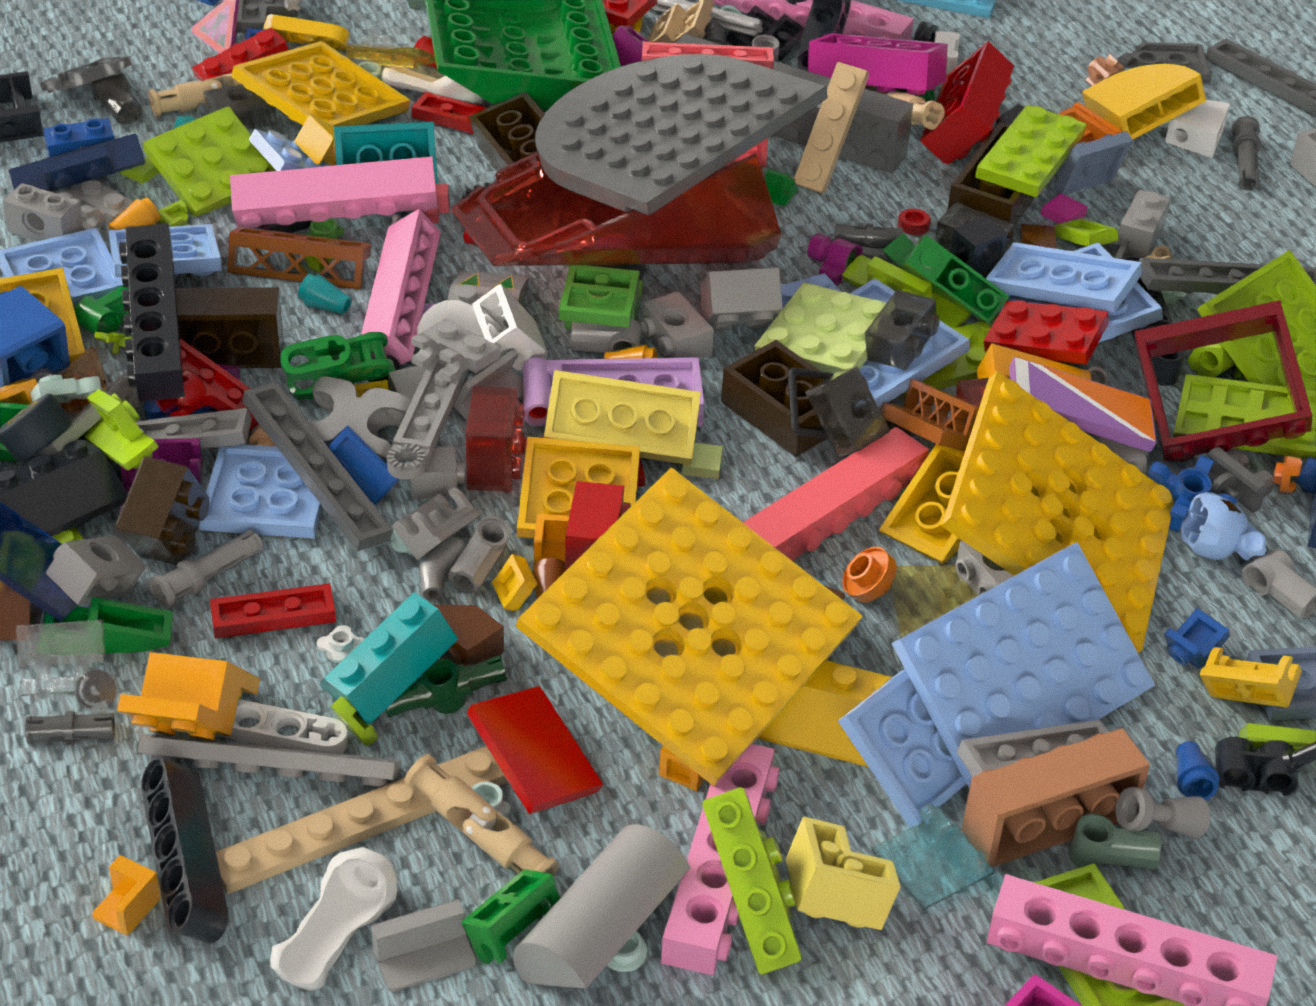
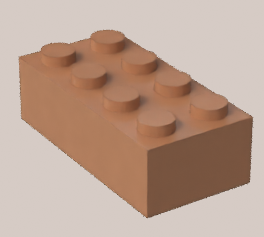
(1044, 796)

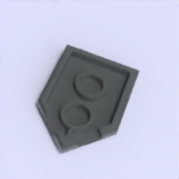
(1181, 54)

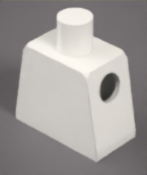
(1198, 128)
(522, 331)

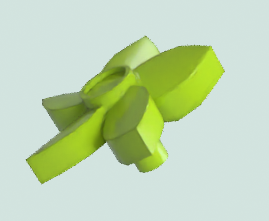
(117, 339)

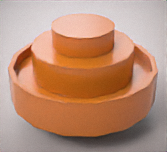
(869, 574)

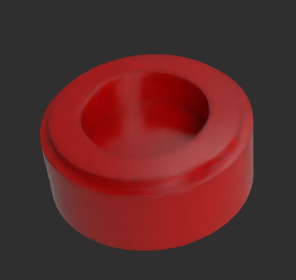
(914, 221)

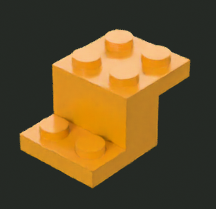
(188, 696)

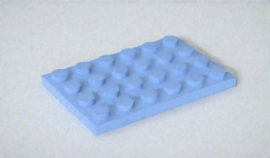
(1025, 656)

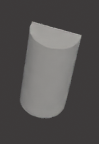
(601, 910)

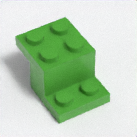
(600, 296)

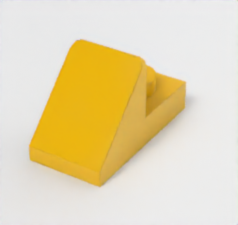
(317, 140)

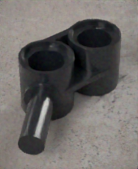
(1269, 769)

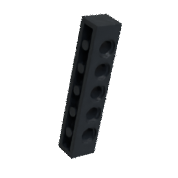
(152, 314)

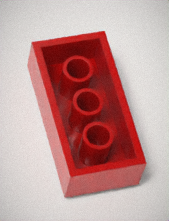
(970, 103)

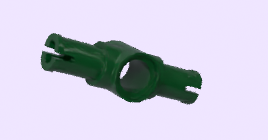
(448, 685)

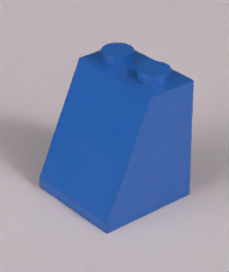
(29, 337)

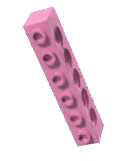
(704, 903)
(1128, 947)

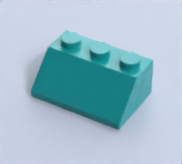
(385, 143)
(391, 658)

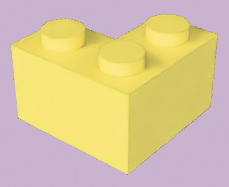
(837, 881)

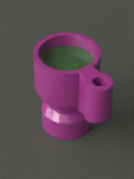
(835, 254)

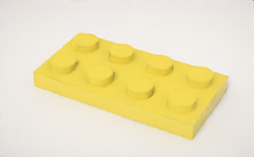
(624, 414)

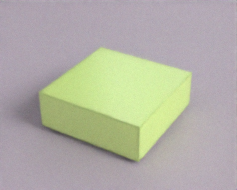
(705, 461)

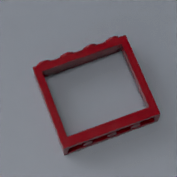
(1214, 330)

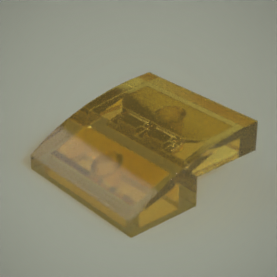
(390, 55)

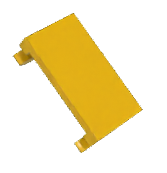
(1250, 680)

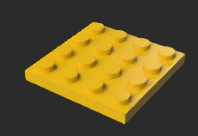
(320, 83)

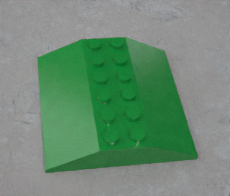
(521, 46)

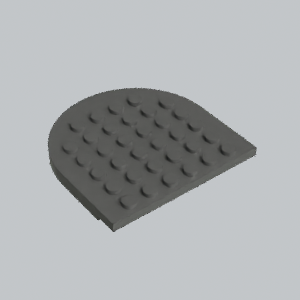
(665, 126)

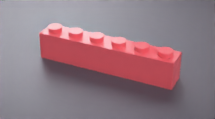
(840, 494)

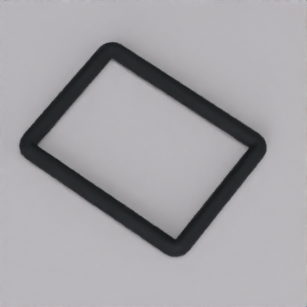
(793, 400)

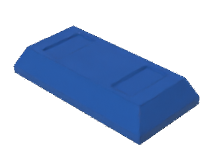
(363, 464)

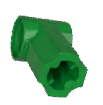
(101, 314)

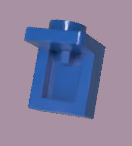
(1195, 639)

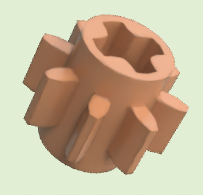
(1103, 68)

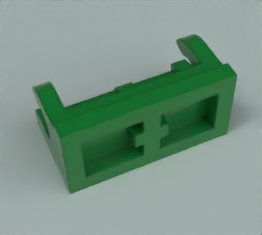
(509, 913)

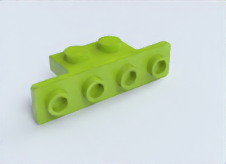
(866, 269)
(117, 431)
(754, 880)

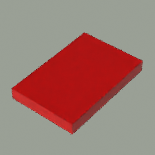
(534, 749)

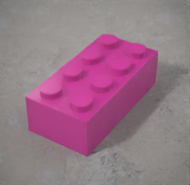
(889, 61)

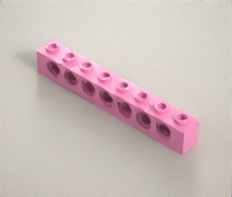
(861, 21)

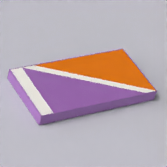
(1089, 404)

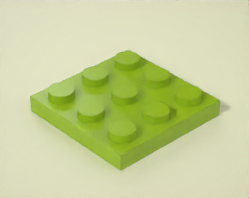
(202, 156)

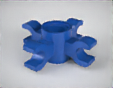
(1184, 487)

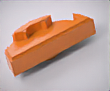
(1283, 471)

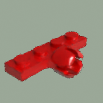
(205, 386)

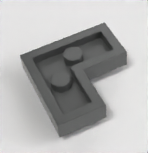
(254, 13)

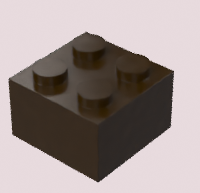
(163, 511)

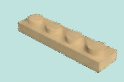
(831, 127)

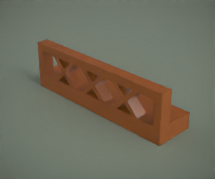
(297, 244)
(935, 424)

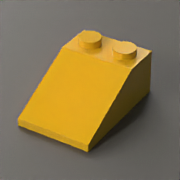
(922, 507)

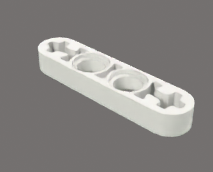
(275, 718)

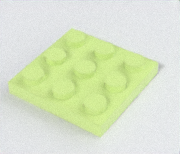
(824, 327)

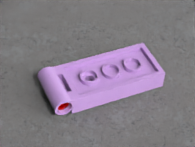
(666, 372)

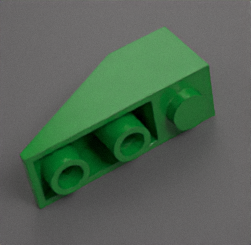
(954, 279)

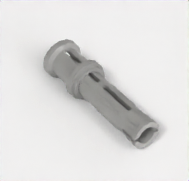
(192, 575)

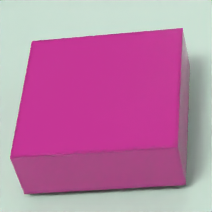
(1063, 209)

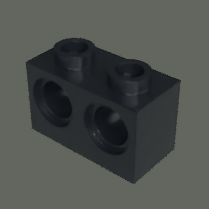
(979, 244)

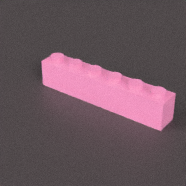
(333, 192)
(402, 283)

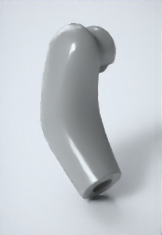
(436, 566)

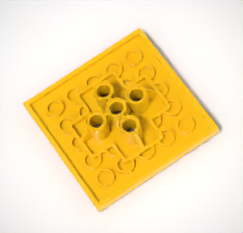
(1044, 484)
(710, 597)

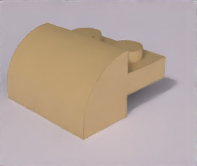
(677, 22)

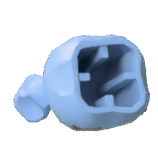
(1219, 528)

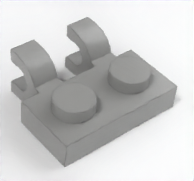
(98, 203)
(456, 347)

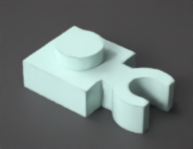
(65, 389)

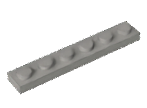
(288, 761)

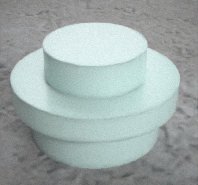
(631, 955)

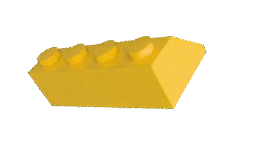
(813, 713)

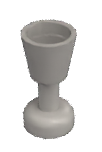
(1181, 815)

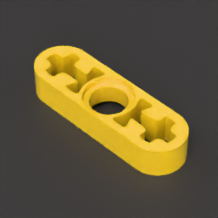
(308, 31)

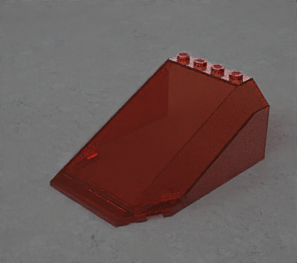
(539, 223)

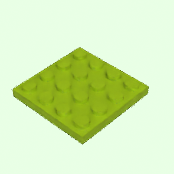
(1257, 355)

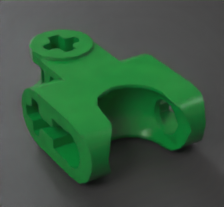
(338, 359)

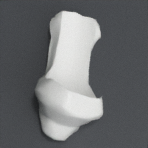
(407, 79)
(353, 894)

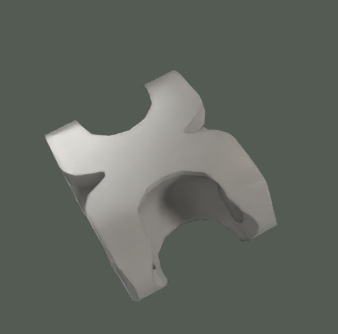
(363, 414)

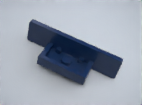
(80, 164)

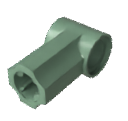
(1103, 843)

